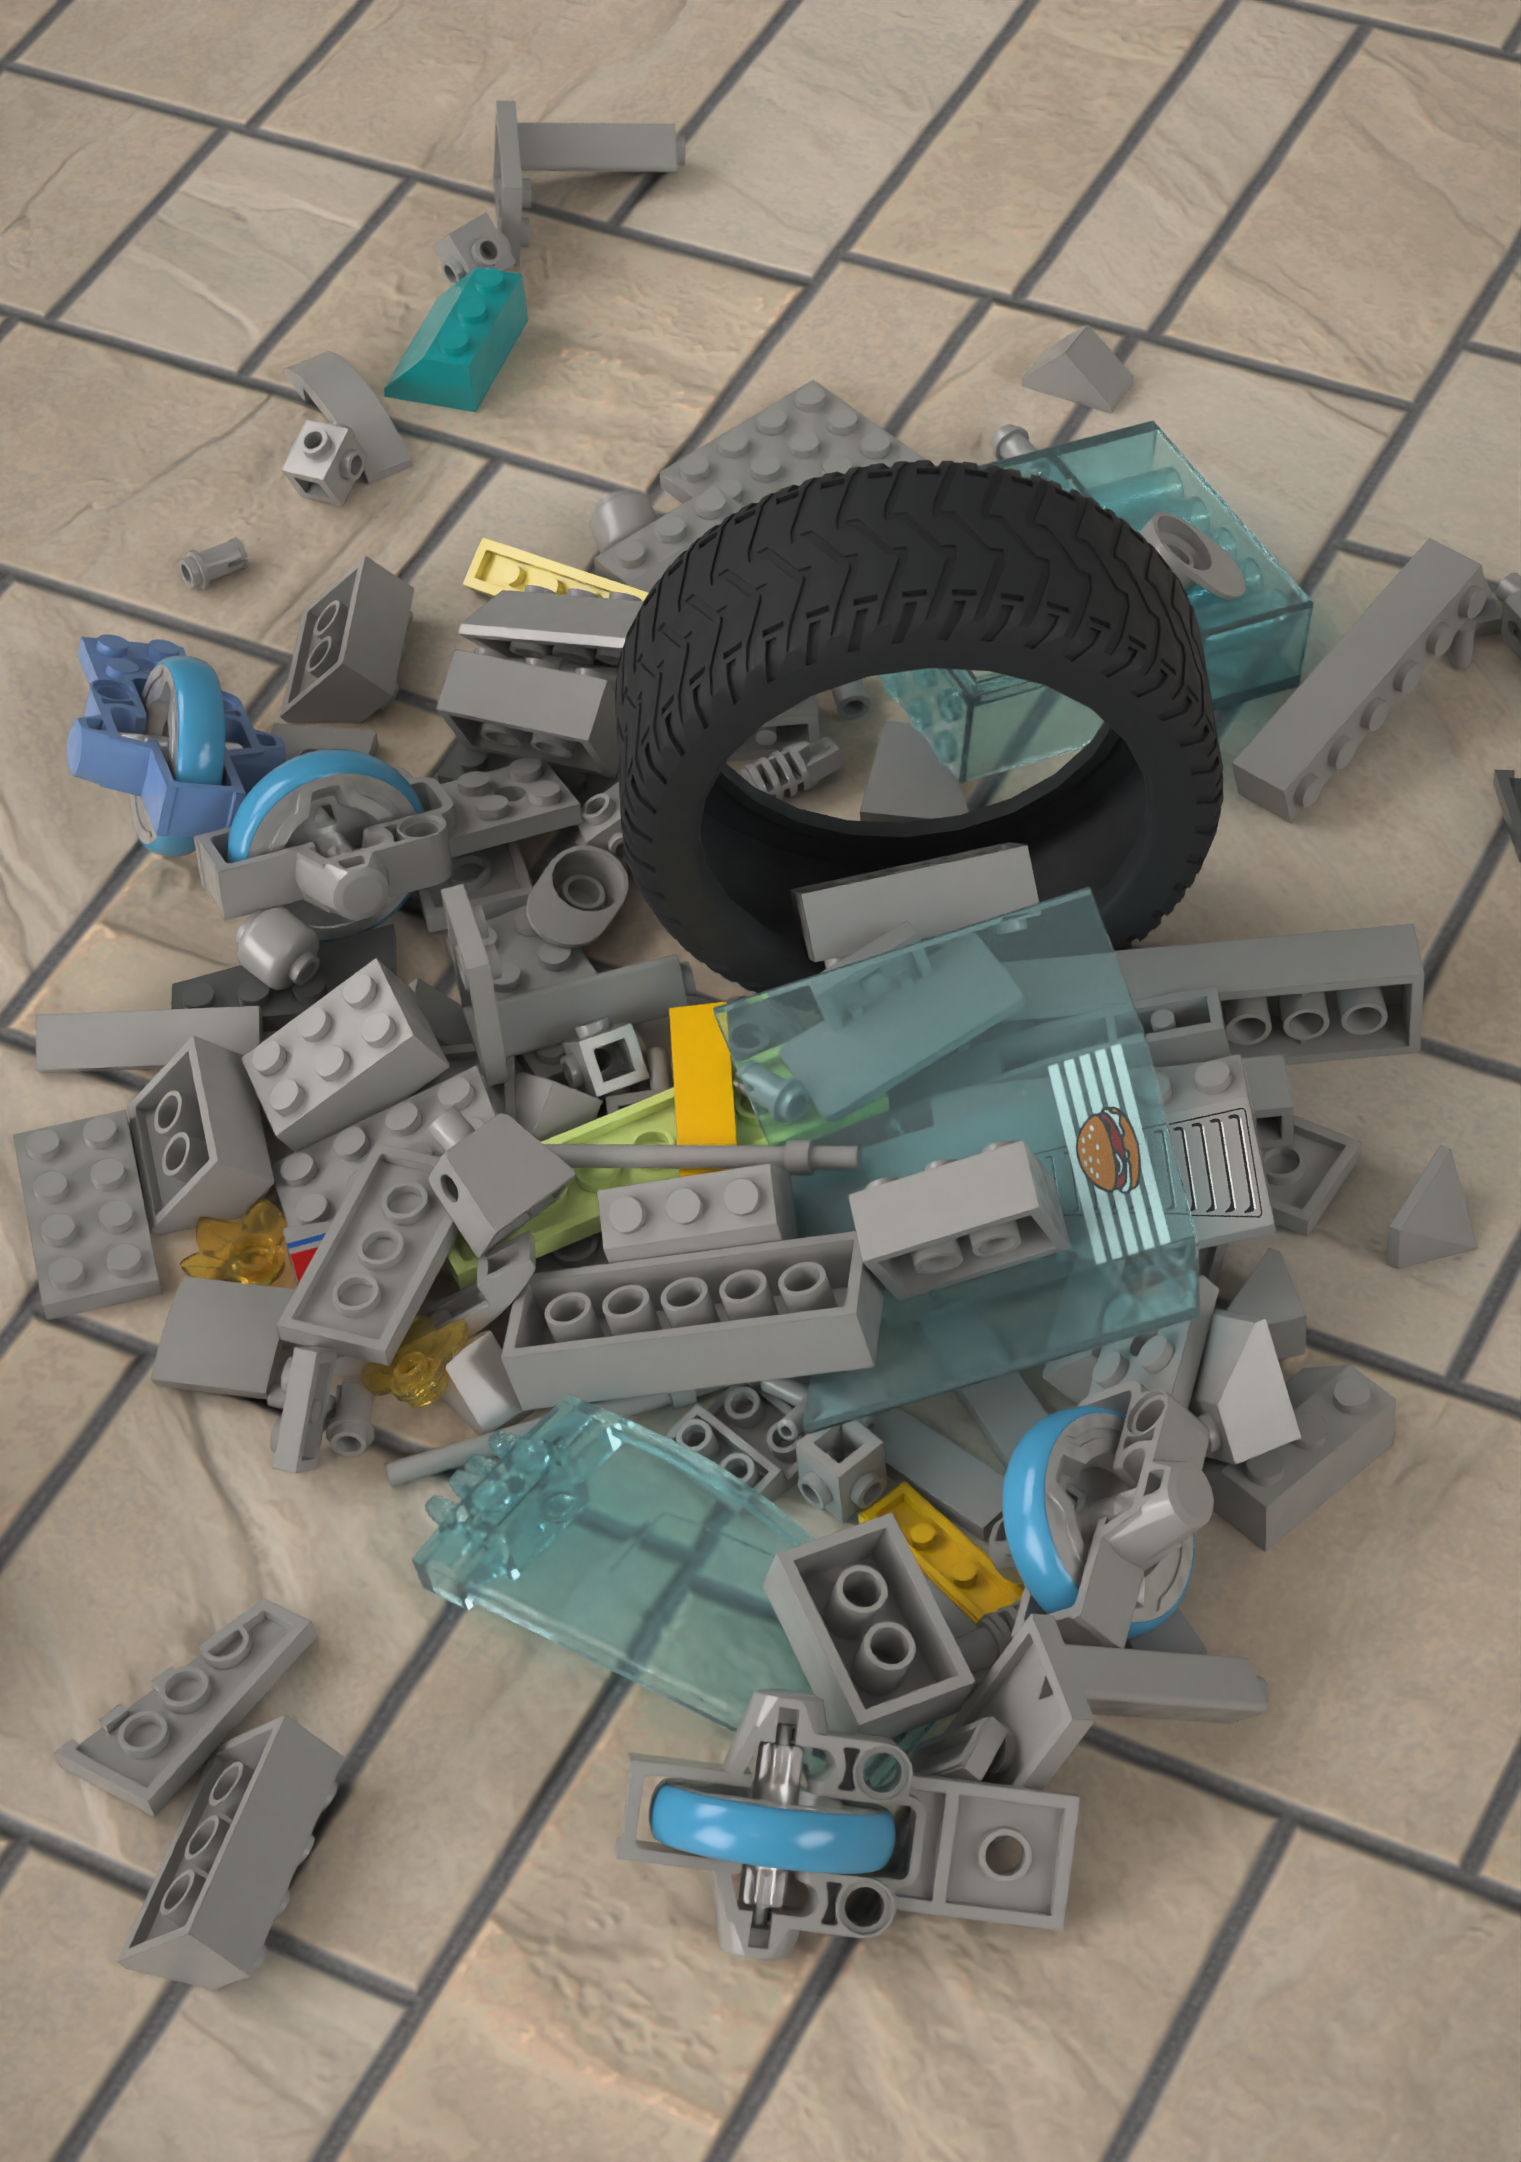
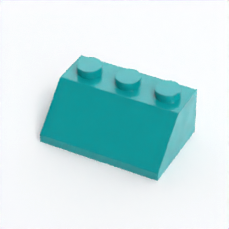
(462, 342)

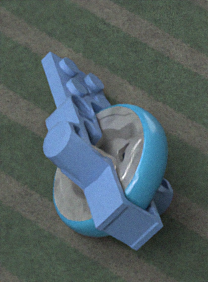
(167, 739)

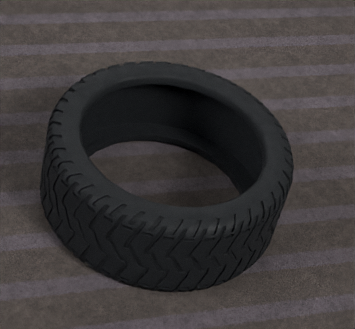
(894, 579)

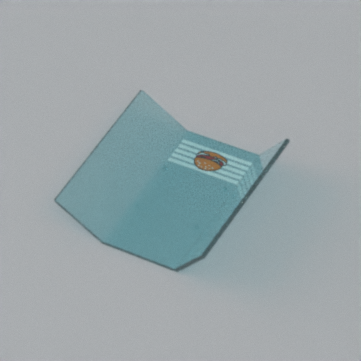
(964, 1046)

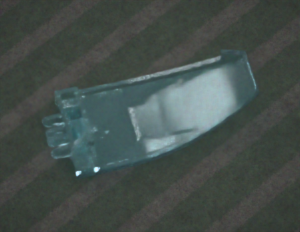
(628, 1561)

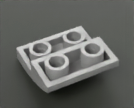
(222, 1338)
(743, 1438)

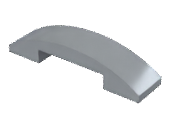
(349, 400)
(500, 1279)

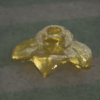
(240, 1251)
(420, 1363)

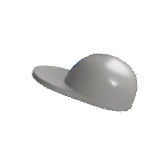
(1194, 556)
(577, 896)

